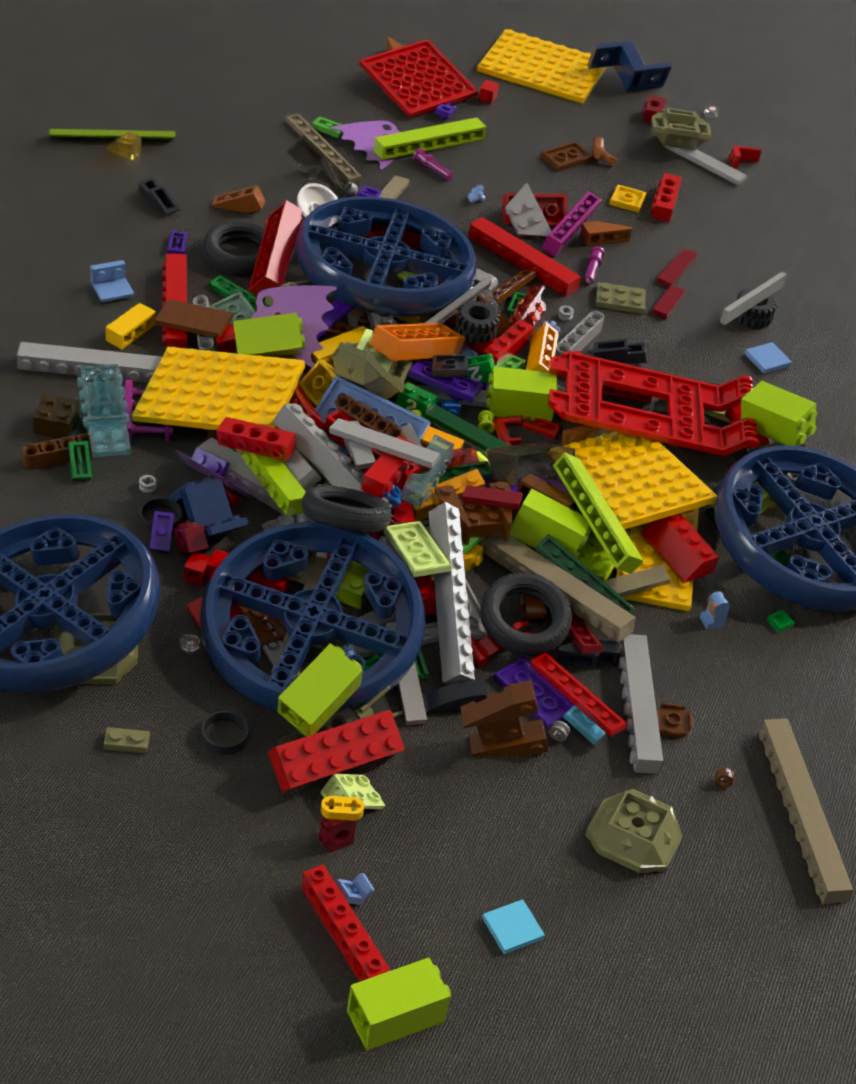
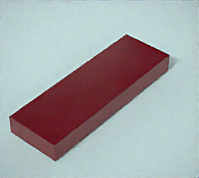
(669, 301)
(492, 497)

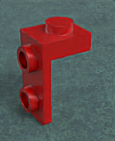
(744, 154)

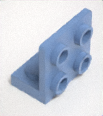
(110, 281)

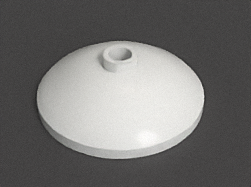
(313, 196)

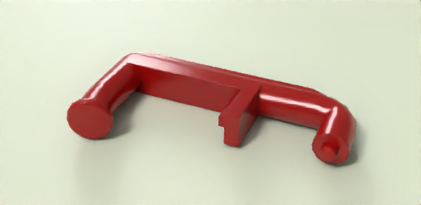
(501, 430)

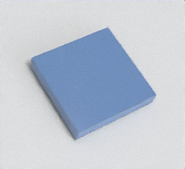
(768, 357)

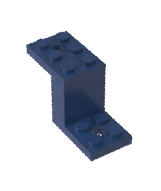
(629, 65)
(208, 506)

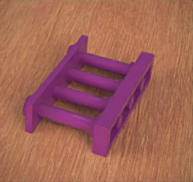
(130, 393)

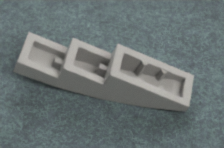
(359, 453)

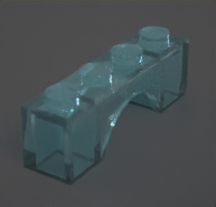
(419, 485)

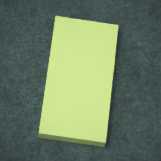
(417, 549)

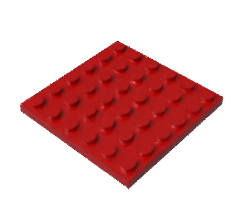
(418, 78)

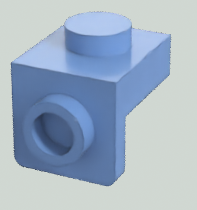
(356, 890)

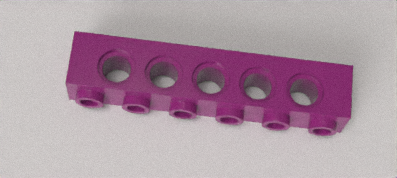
(571, 224)

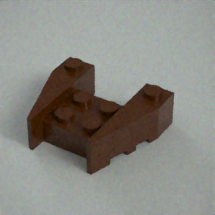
(477, 519)
(500, 723)

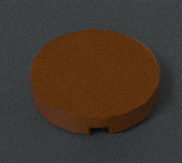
(674, 720)

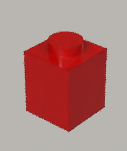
(488, 92)
(196, 568)

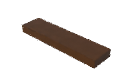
(513, 285)

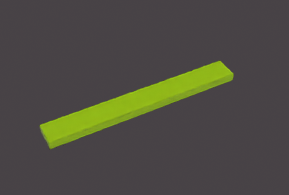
(110, 133)

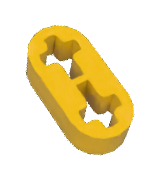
(342, 808)

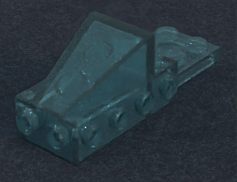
(104, 410)

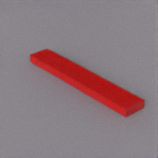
(578, 694)

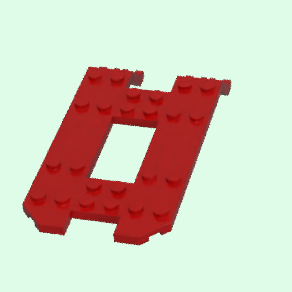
(684, 396)

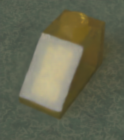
(126, 145)

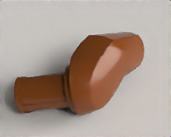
(600, 153)

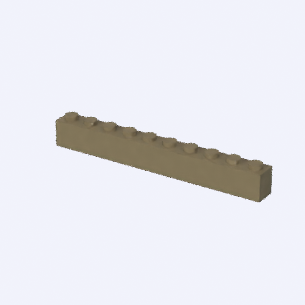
(583, 600)
(805, 812)

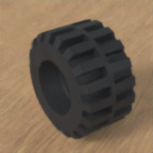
(760, 314)
(477, 322)

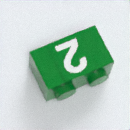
(480, 367)
(415, 398)

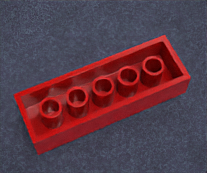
(276, 248)
(335, 750)

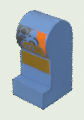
(716, 611)

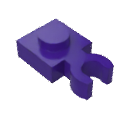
(445, 111)

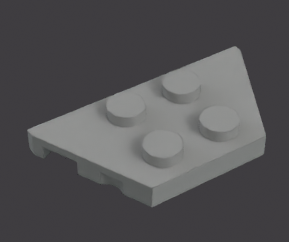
(527, 215)

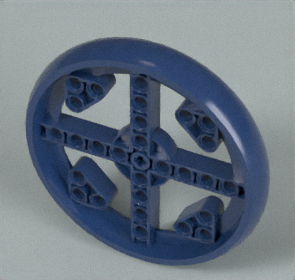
(385, 255)
(806, 524)
(285, 553)
(53, 600)

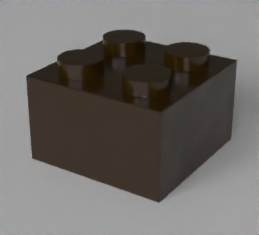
(56, 416)

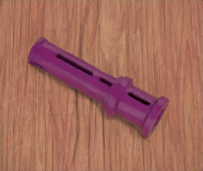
(429, 162)
(594, 261)

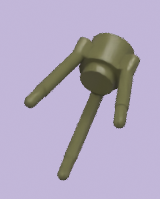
(366, 710)

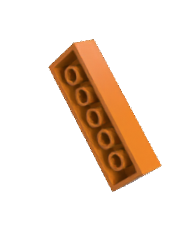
(416, 341)

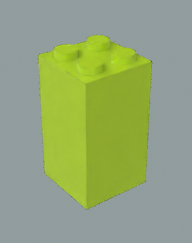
(270, 335)
(520, 393)
(780, 414)
(545, 516)
(320, 690)
(398, 1003)

